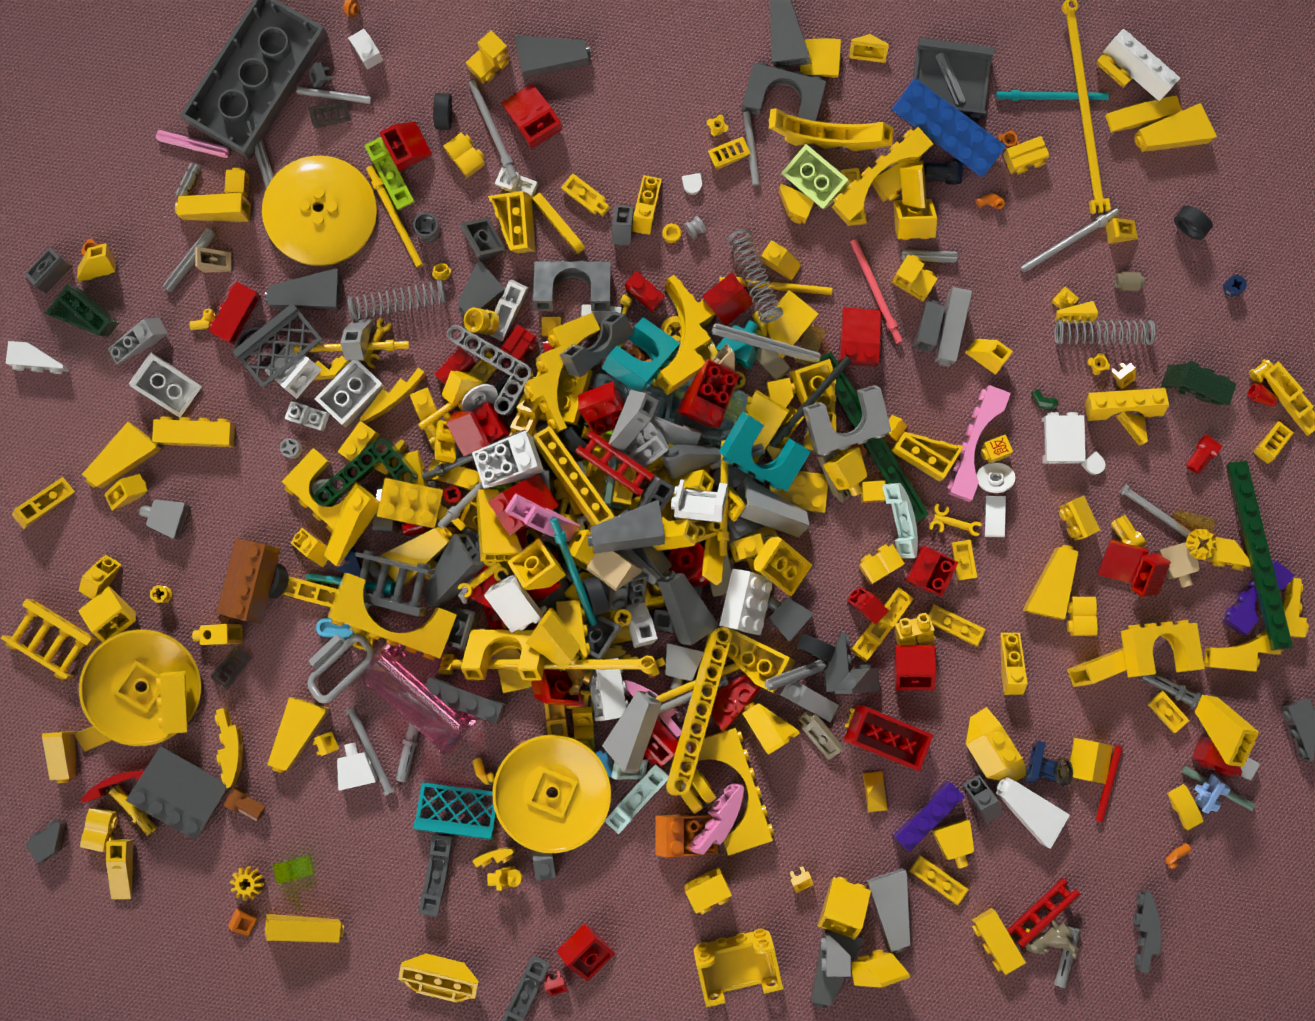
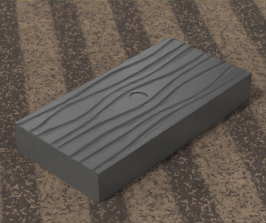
(254, 75)

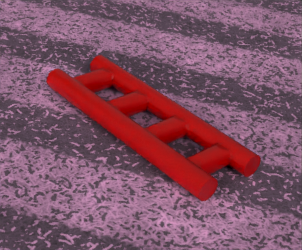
(610, 452)
(1042, 923)

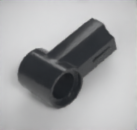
(949, 173)

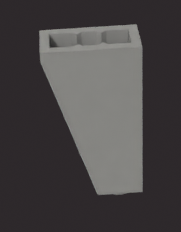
(952, 326)
(771, 509)
(633, 731)
(891, 904)

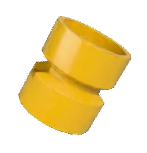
(481, 321)

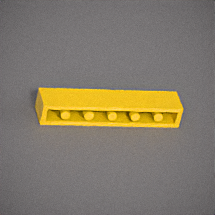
(572, 477)

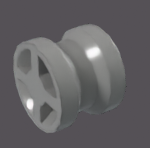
(695, 227)
(287, 447)

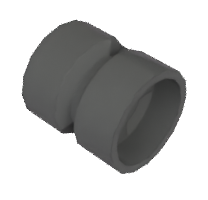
(427, 227)

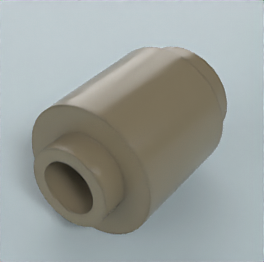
(1129, 281)

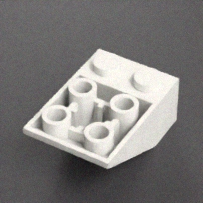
(508, 460)

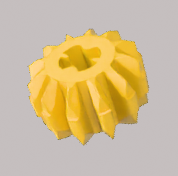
(239, 880)

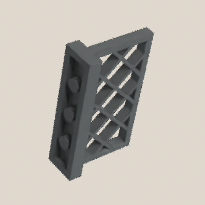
(265, 335)

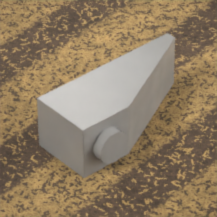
(809, 700)

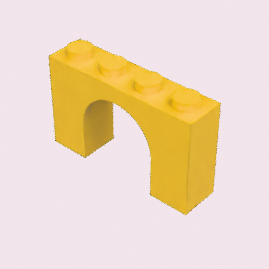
(300, 483)
(683, 532)
(1182, 637)
(486, 643)

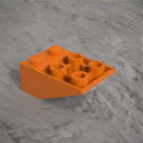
(676, 834)

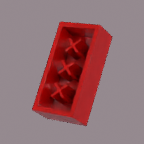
(888, 737)

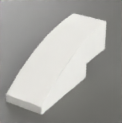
(509, 307)

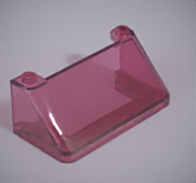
(415, 701)

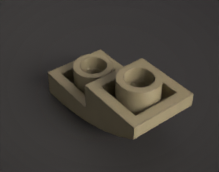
(772, 363)

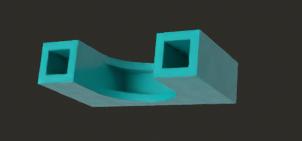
(637, 373)
(778, 472)

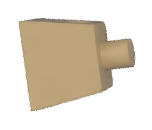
(1181, 563)

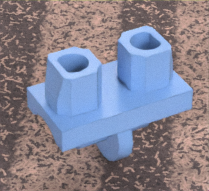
(1208, 793)

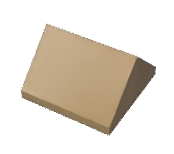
(613, 568)

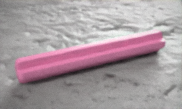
(193, 144)

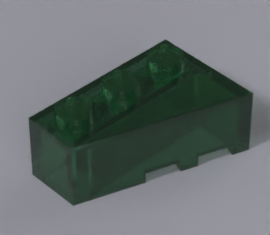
(80, 310)
(1199, 382)

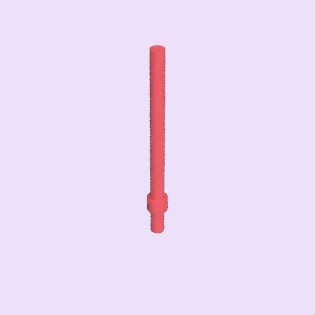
(891, 324)

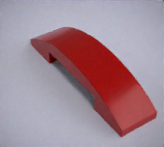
(99, 789)

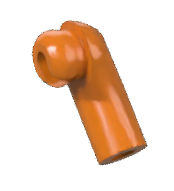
(992, 200)

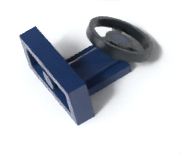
(1046, 768)

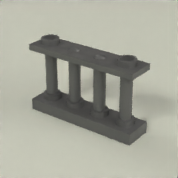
(395, 602)

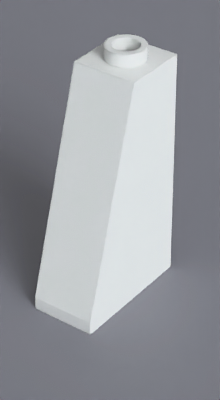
(1034, 812)

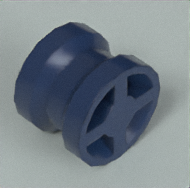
(1231, 289)

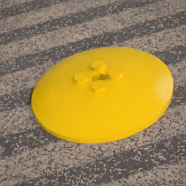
(326, 235)
(110, 681)
(546, 821)

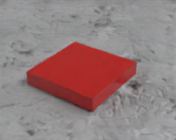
(1121, 561)

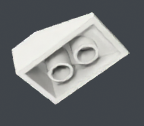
(165, 385)

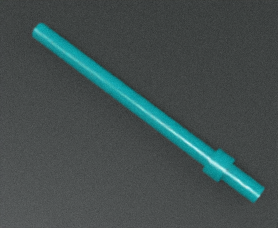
(1015, 95)
(560, 538)

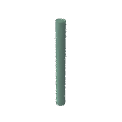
(1231, 795)

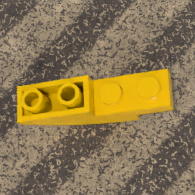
(231, 756)

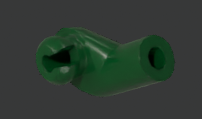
(1043, 402)

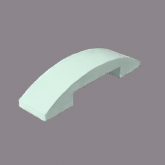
(904, 518)
(636, 798)

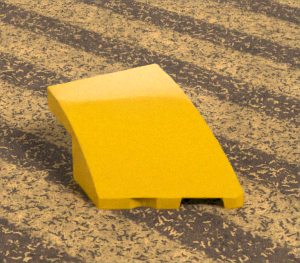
(794, 321)

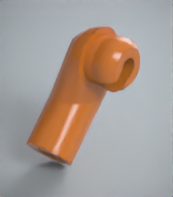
(1179, 852)

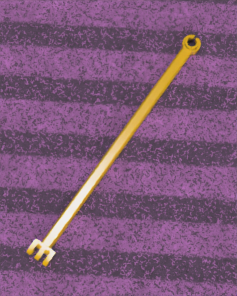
(1098, 200)
(450, 662)

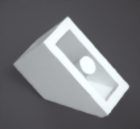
(365, 49)

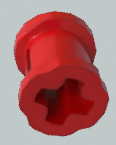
(451, 489)

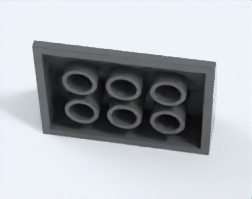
(177, 792)

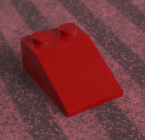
(860, 336)

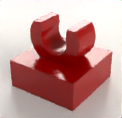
(555, 986)

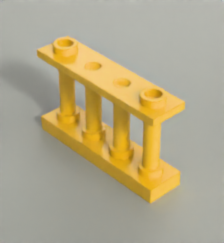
(49, 620)

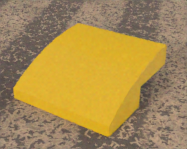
(824, 56)

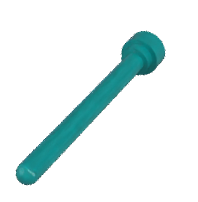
(388, 589)

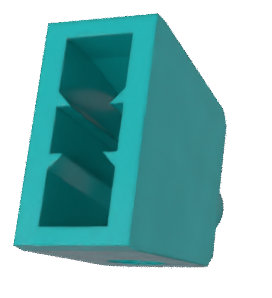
(744, 353)

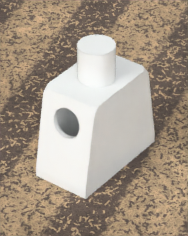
(354, 769)

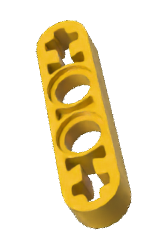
(558, 223)

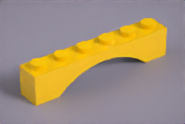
(910, 149)

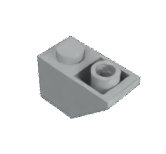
(837, 960)

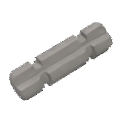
(188, 180)

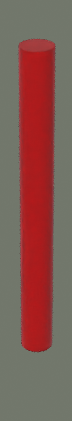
(1109, 783)

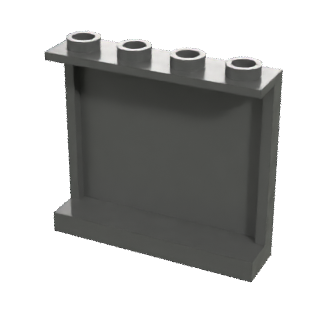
(970, 66)

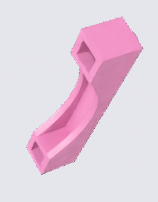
(965, 480)

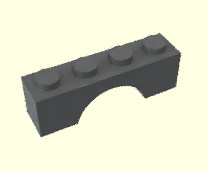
(614, 331)

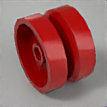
(690, 563)

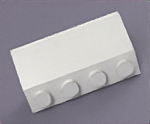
(1141, 64)

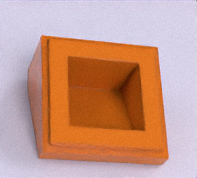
(242, 922)

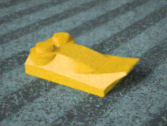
(782, 565)

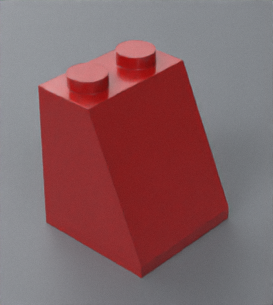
(530, 489)

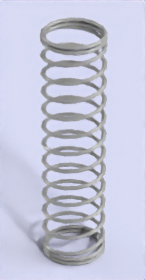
(441, 294)
(766, 314)
(1059, 340)

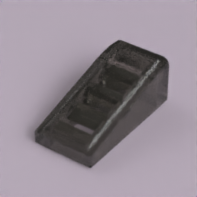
(313, 110)
(225, 664)

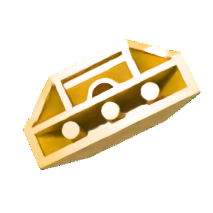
(993, 748)
(439, 978)

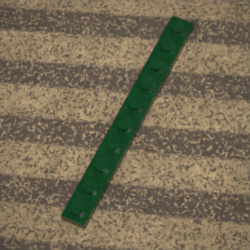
(877, 447)
(1259, 556)

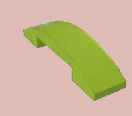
(389, 173)

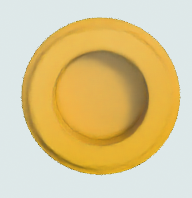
(671, 233)

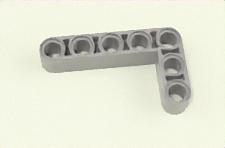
(496, 361)

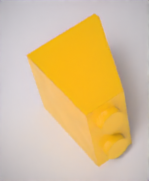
(844, 908)

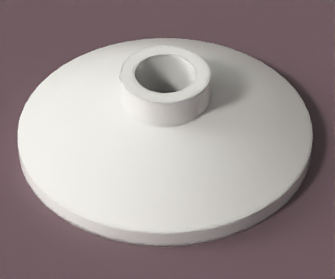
(478, 396)
(996, 477)

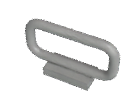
(328, 655)

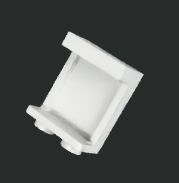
(298, 375)
(1064, 438)
(699, 504)
(514, 604)

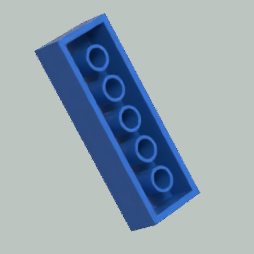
(948, 127)

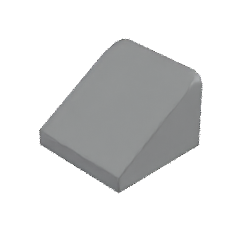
(1249, 769)

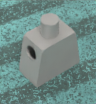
(166, 517)
(681, 664)

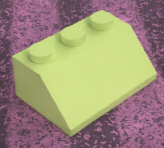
(815, 177)

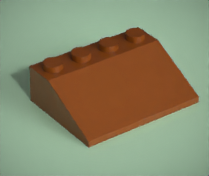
(248, 580)

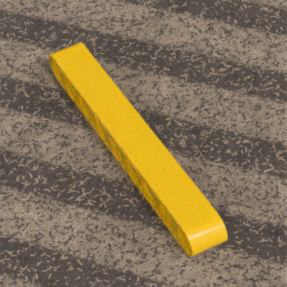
(692, 716)

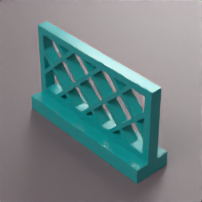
(450, 827)

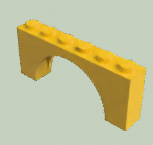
(350, 609)
(752, 828)

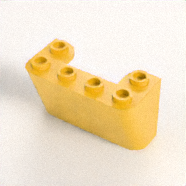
(737, 964)

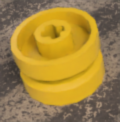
(699, 786)

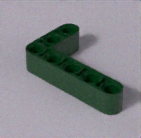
(363, 470)

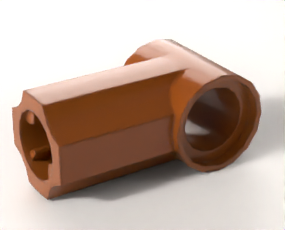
(240, 802)

